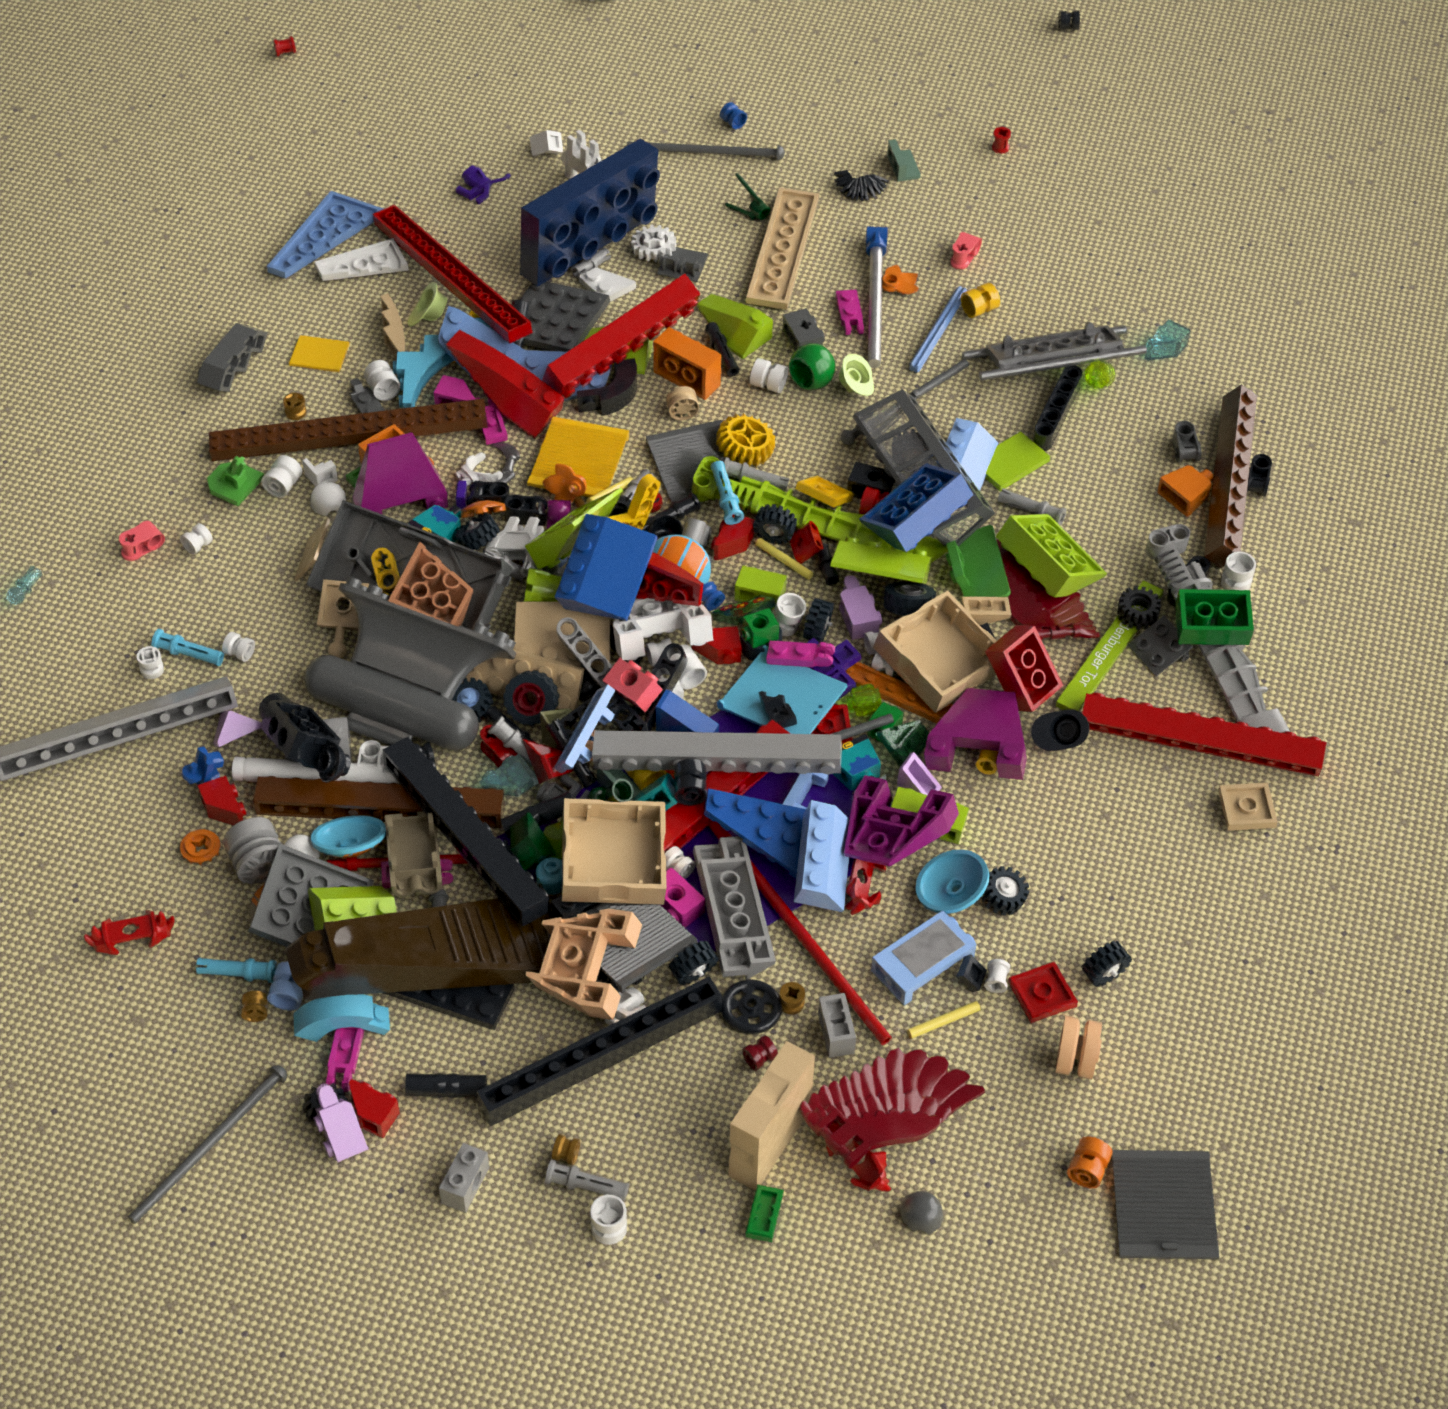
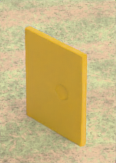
(319, 353)

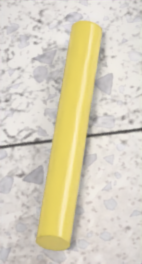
(623, 484)
(785, 559)
(943, 1020)

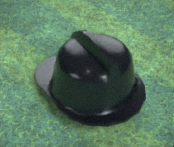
(1060, 730)

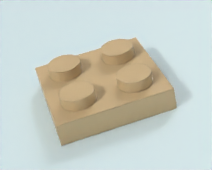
(1247, 806)

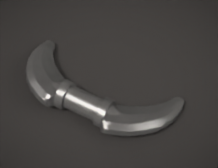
(512, 456)

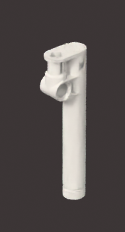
(368, 768)

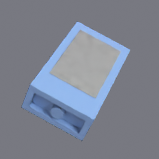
(922, 955)

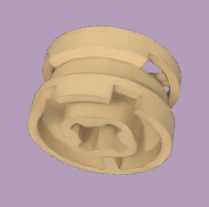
(682, 402)

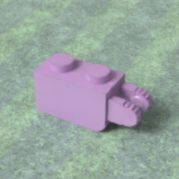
(858, 609)
(339, 1124)

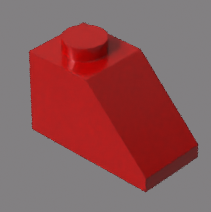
(724, 648)

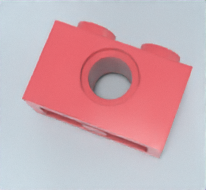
(642, 692)

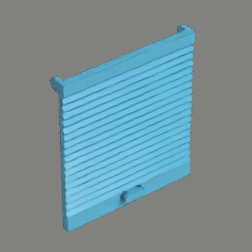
(804, 689)

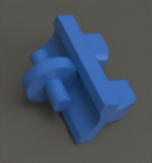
(204, 767)

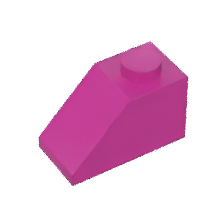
(451, 390)

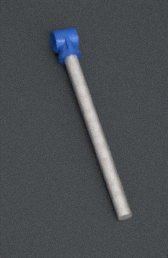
(875, 248)

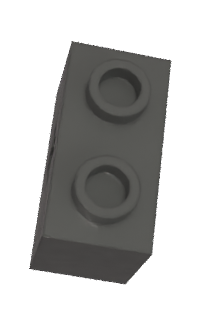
(801, 329)

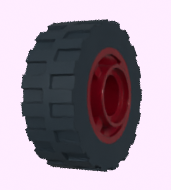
(516, 696)

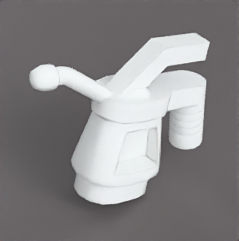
(628, 1004)

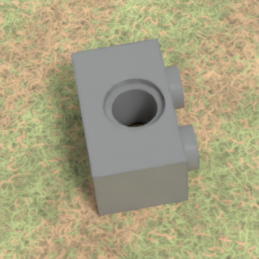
(464, 1177)

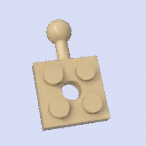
(331, 617)

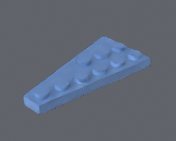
(327, 227)

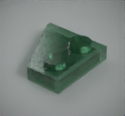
(904, 739)

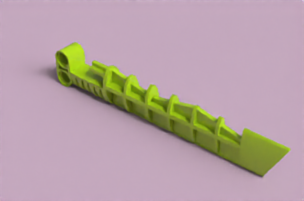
(830, 523)

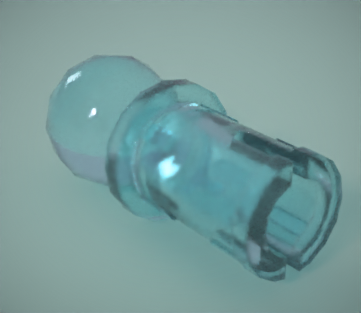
(17, 594)

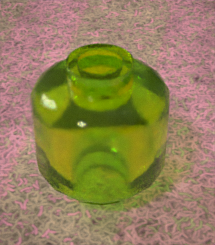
(1106, 376)
(864, 699)

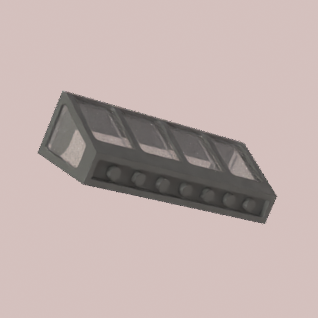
(907, 441)

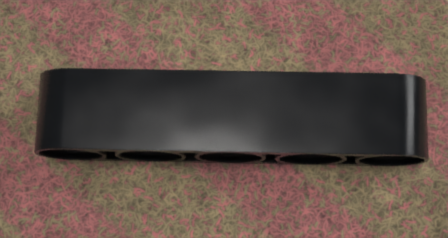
(1058, 407)
(664, 666)

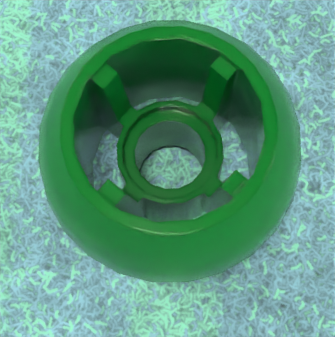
(812, 366)

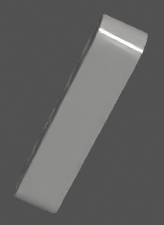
(584, 659)

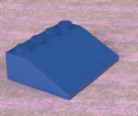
(917, 506)
(605, 568)

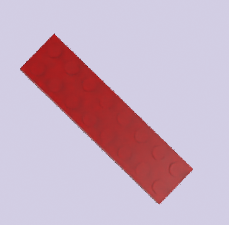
(622, 336)

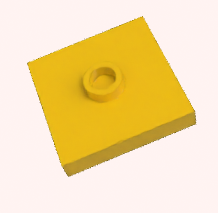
(824, 491)

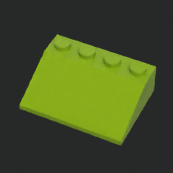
(560, 537)
(1049, 554)
(882, 561)

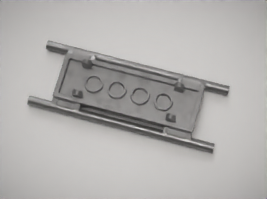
(1015, 356)

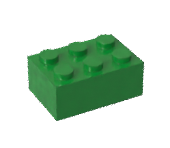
(1214, 617)

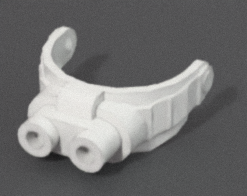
(467, 473)

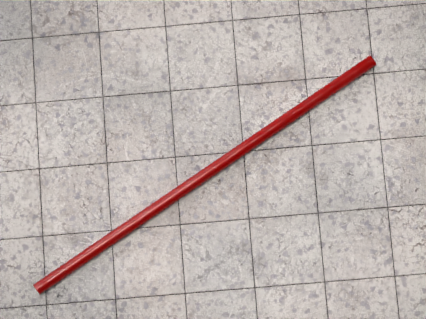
(811, 946)

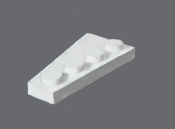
(368, 260)

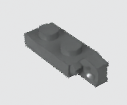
(363, 398)

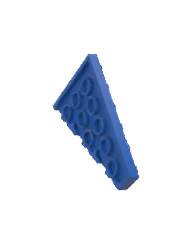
(763, 825)

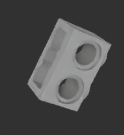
(836, 1025)

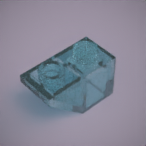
(1167, 341)
(513, 777)

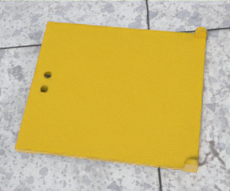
(584, 447)

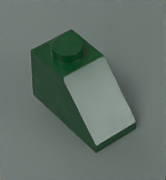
(529, 842)

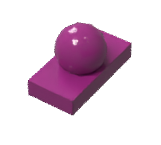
(557, 510)

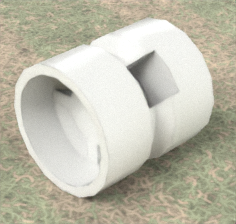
(769, 375)
(382, 380)
(281, 476)
(1238, 571)
(789, 613)
(694, 671)
(608, 1219)

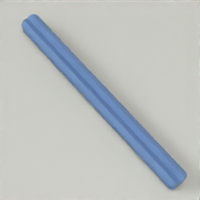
(937, 330)

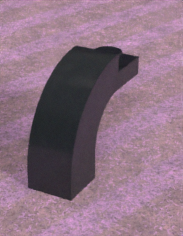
(613, 396)

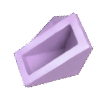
(233, 726)
(916, 776)

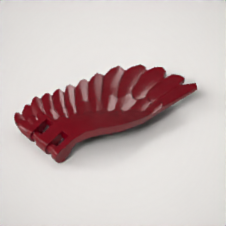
(1034, 606)
(888, 1103)

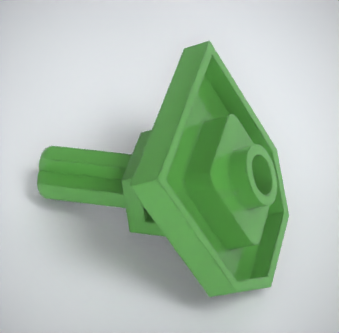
(234, 481)

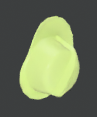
(429, 306)
(856, 375)

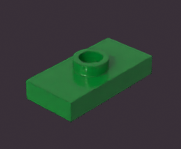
(764, 1213)

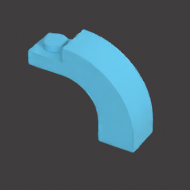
(335, 1012)

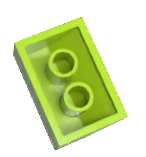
(348, 903)

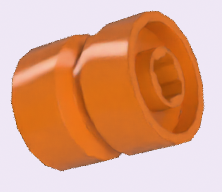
(1089, 1162)

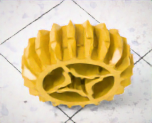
(745, 440)

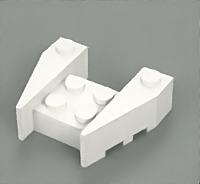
(653, 617)

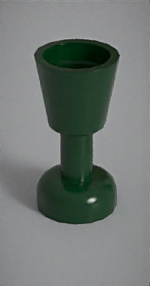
(618, 791)

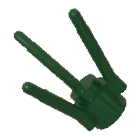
(757, 208)

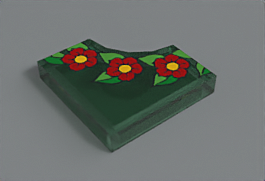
(734, 612)

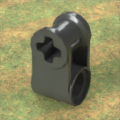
(1186, 442)

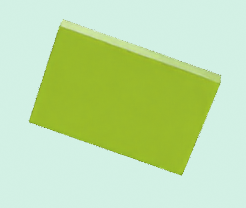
(1014, 460)

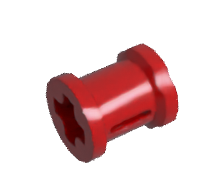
(284, 46)
(1001, 137)

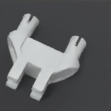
(578, 156)
(513, 539)

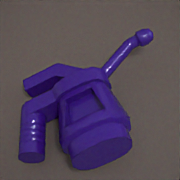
(478, 182)

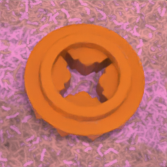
(197, 839)

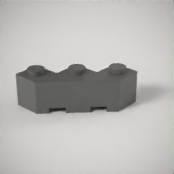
(230, 356)

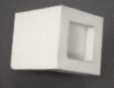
(546, 143)
(320, 473)

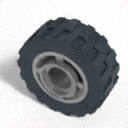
(907, 597)

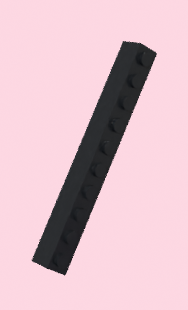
(466, 831)
(599, 1051)

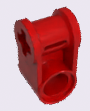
(493, 747)

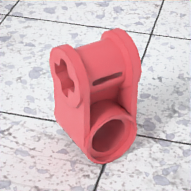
(964, 250)
(142, 539)

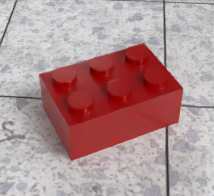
(1024, 667)

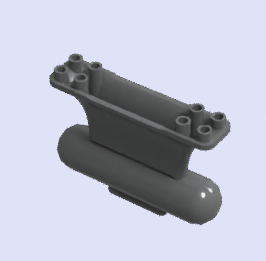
(405, 672)

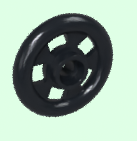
(741, 1023)

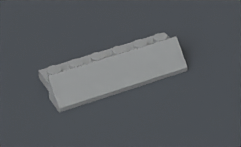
(734, 907)

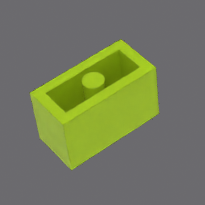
(758, 582)

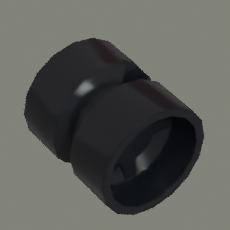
(690, 782)

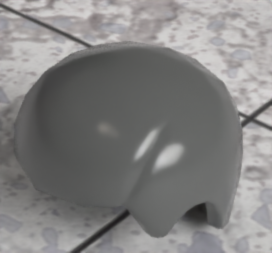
(922, 1212)

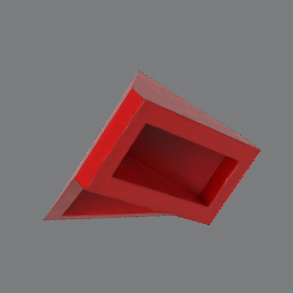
(544, 760)

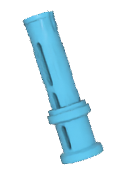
(731, 508)
(177, 645)
(249, 969)

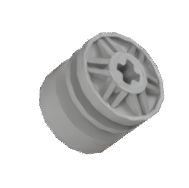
(252, 848)

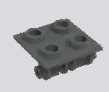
(683, 262)
(1159, 646)

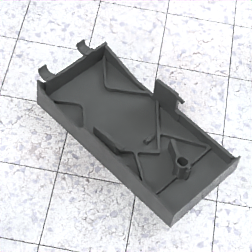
(360, 532)

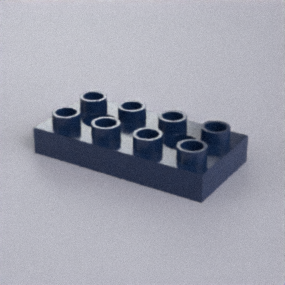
(588, 212)

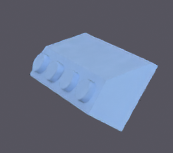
(972, 448)
(822, 860)

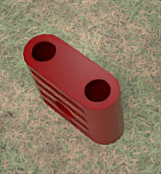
(806, 542)

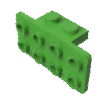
(978, 565)

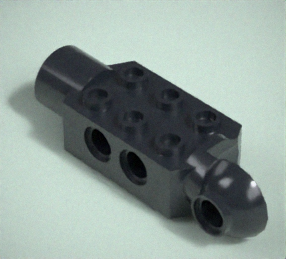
(303, 736)

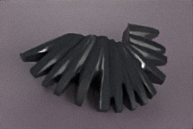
(860, 186)

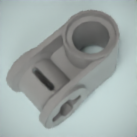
(697, 531)

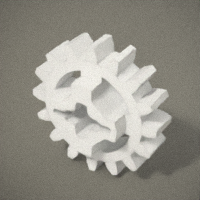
(653, 243)

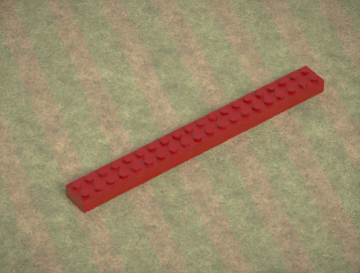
(453, 274)

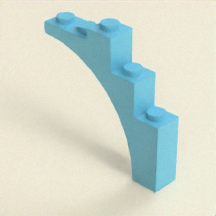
(417, 368)

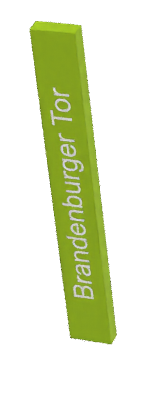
(1101, 659)

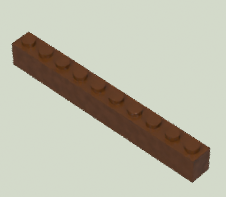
(1230, 475)
(346, 798)

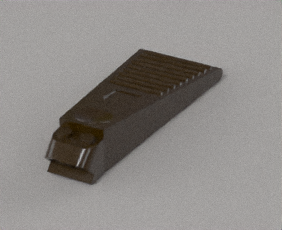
(419, 951)

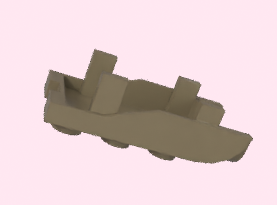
(413, 854)

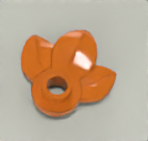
(898, 281)
(562, 483)

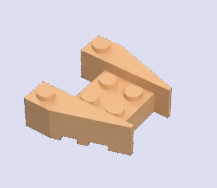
(576, 957)

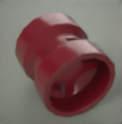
(759, 1053)

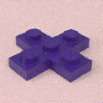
(843, 658)

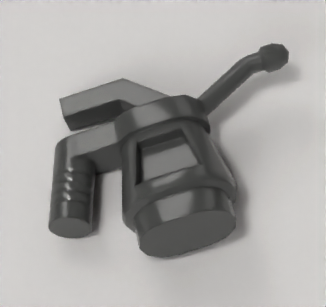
(551, 790)

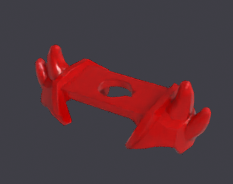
(859, 891)
(110, 933)
(870, 1171)

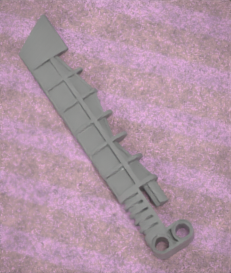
(1228, 663)

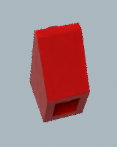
(733, 538)
(221, 802)
(373, 1108)

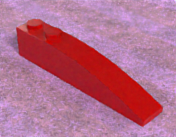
(509, 385)
(669, 582)

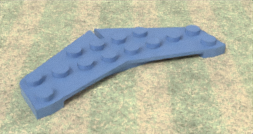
(532, 360)

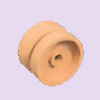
(1079, 1047)

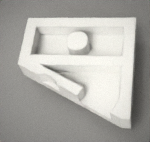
(606, 283)

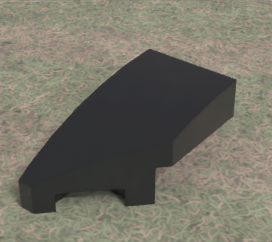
(778, 710)

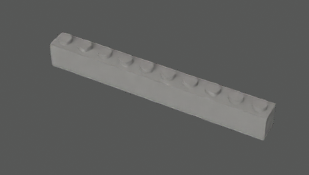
(116, 727)
(718, 751)

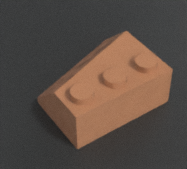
(432, 589)

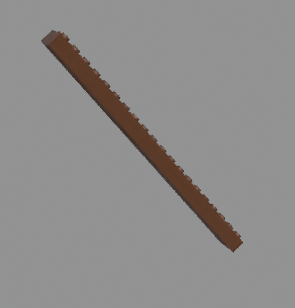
(345, 429)

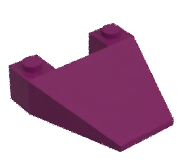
(396, 474)
(983, 722)
(891, 834)

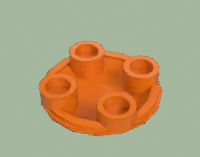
(482, 507)

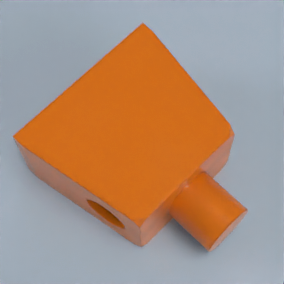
(1186, 488)

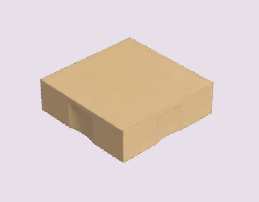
(938, 651)
(613, 851)
(770, 1116)

